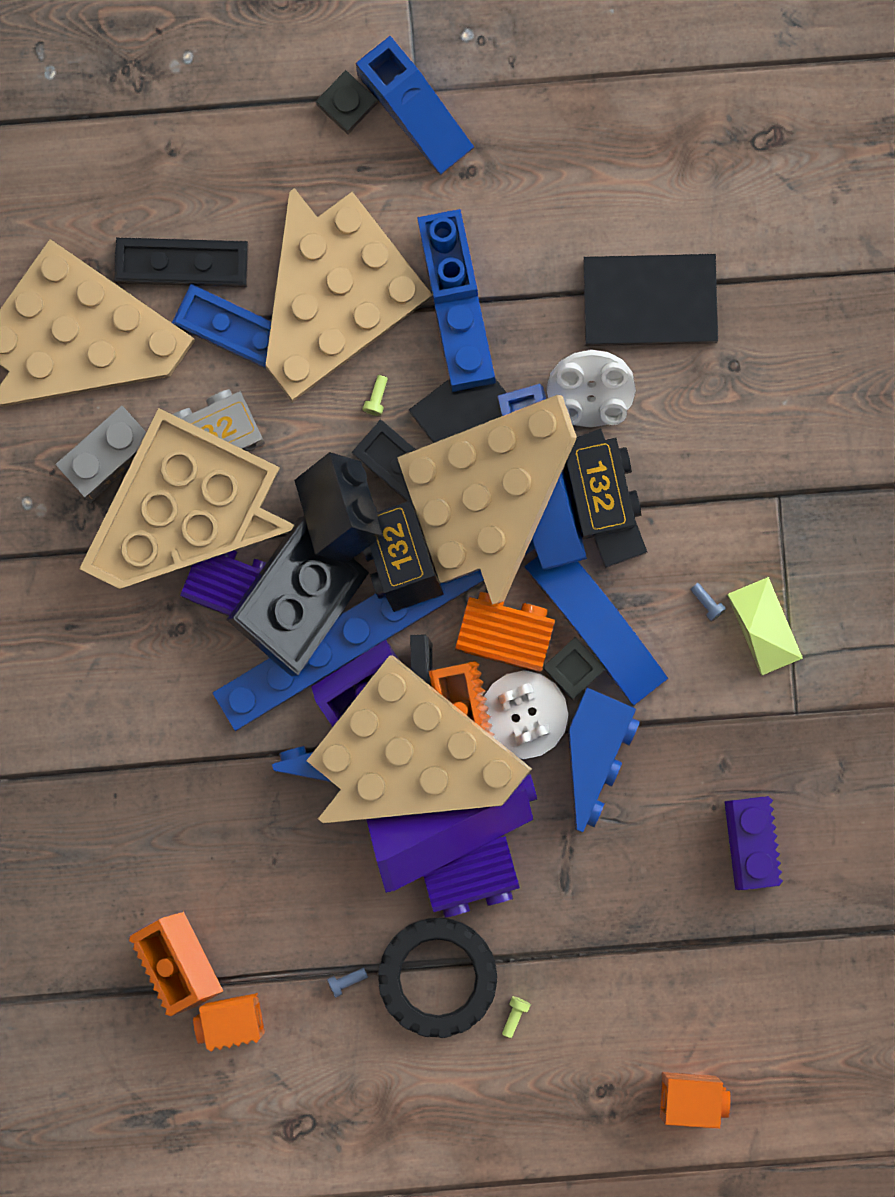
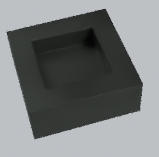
(346, 102)
(573, 668)

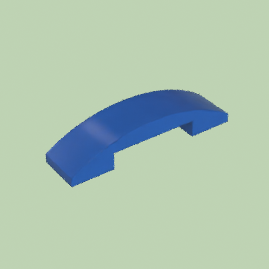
(600, 627)

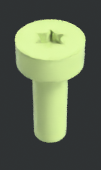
(373, 406)
(519, 1006)

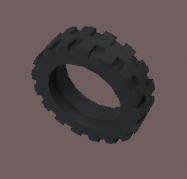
(430, 1024)

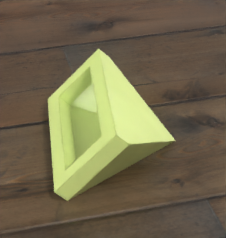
(764, 626)

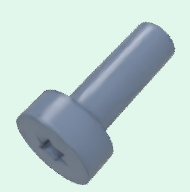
(714, 610)
(346, 981)

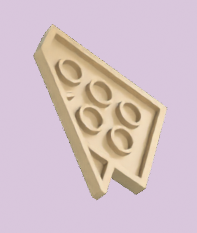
(334, 292)
(79, 333)
(488, 490)
(182, 505)
(411, 753)

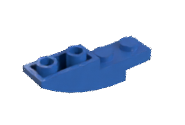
(456, 300)
(558, 532)

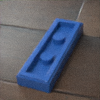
(224, 325)

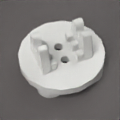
(611, 388)
(515, 695)

